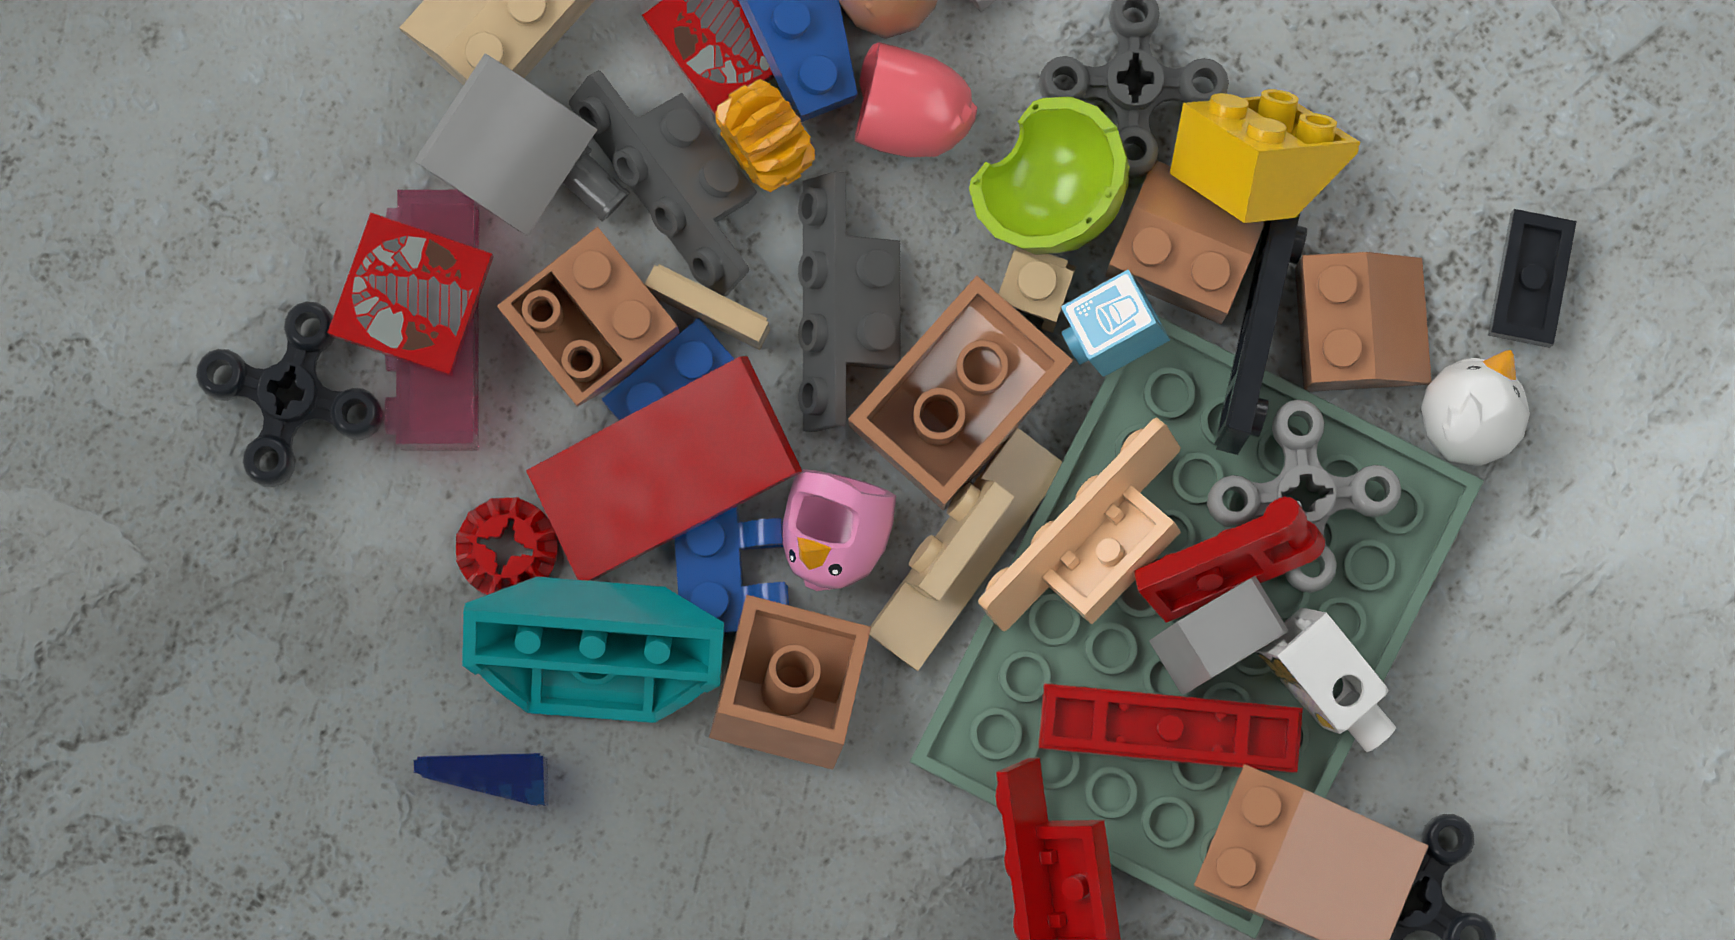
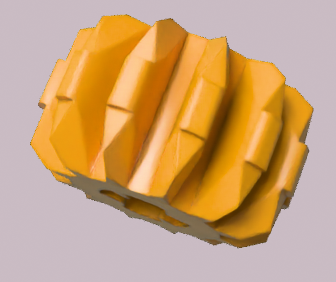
(765, 135)

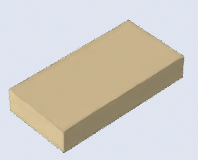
(708, 306)

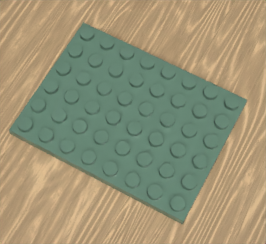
(1167, 811)

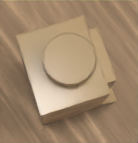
(1037, 285)

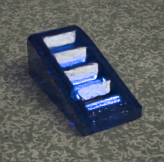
(502, 775)

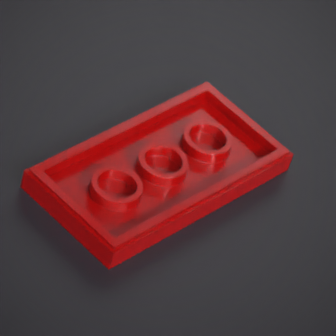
(664, 470)

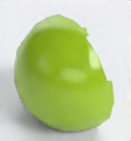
(1057, 181)

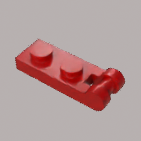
(1209, 569)

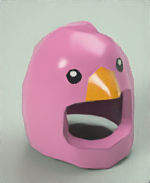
(835, 528)

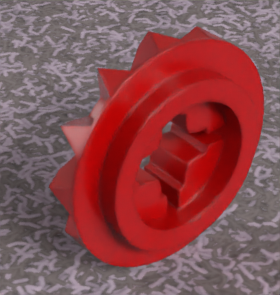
(489, 521)

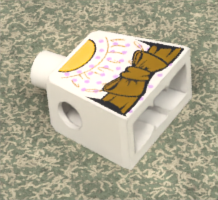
(1311, 662)

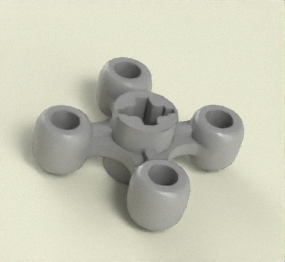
(1303, 465)

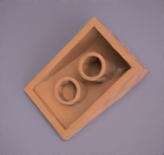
(959, 392)
(1308, 862)

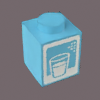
(1112, 324)

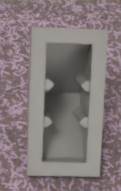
(1218, 635)

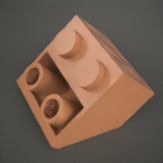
(589, 318)

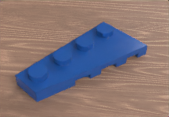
(805, 52)

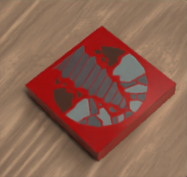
(709, 45)
(410, 294)

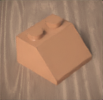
(1184, 247)
(1362, 321)
(790, 682)

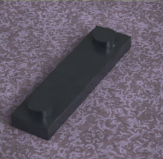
(1242, 409)

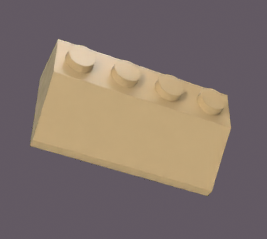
(507, 30)

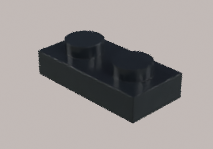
(1532, 278)

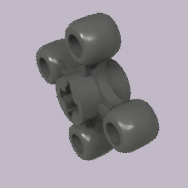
(1162, 82)

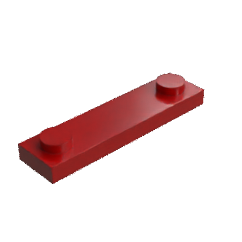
(1170, 728)

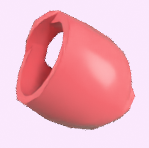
(911, 103)

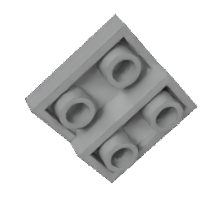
(506, 144)

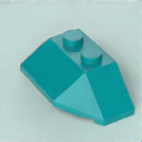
(593, 648)

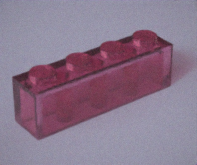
(430, 407)

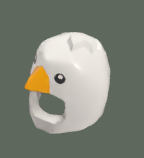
(1476, 410)

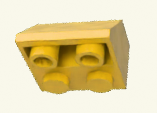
(1259, 153)

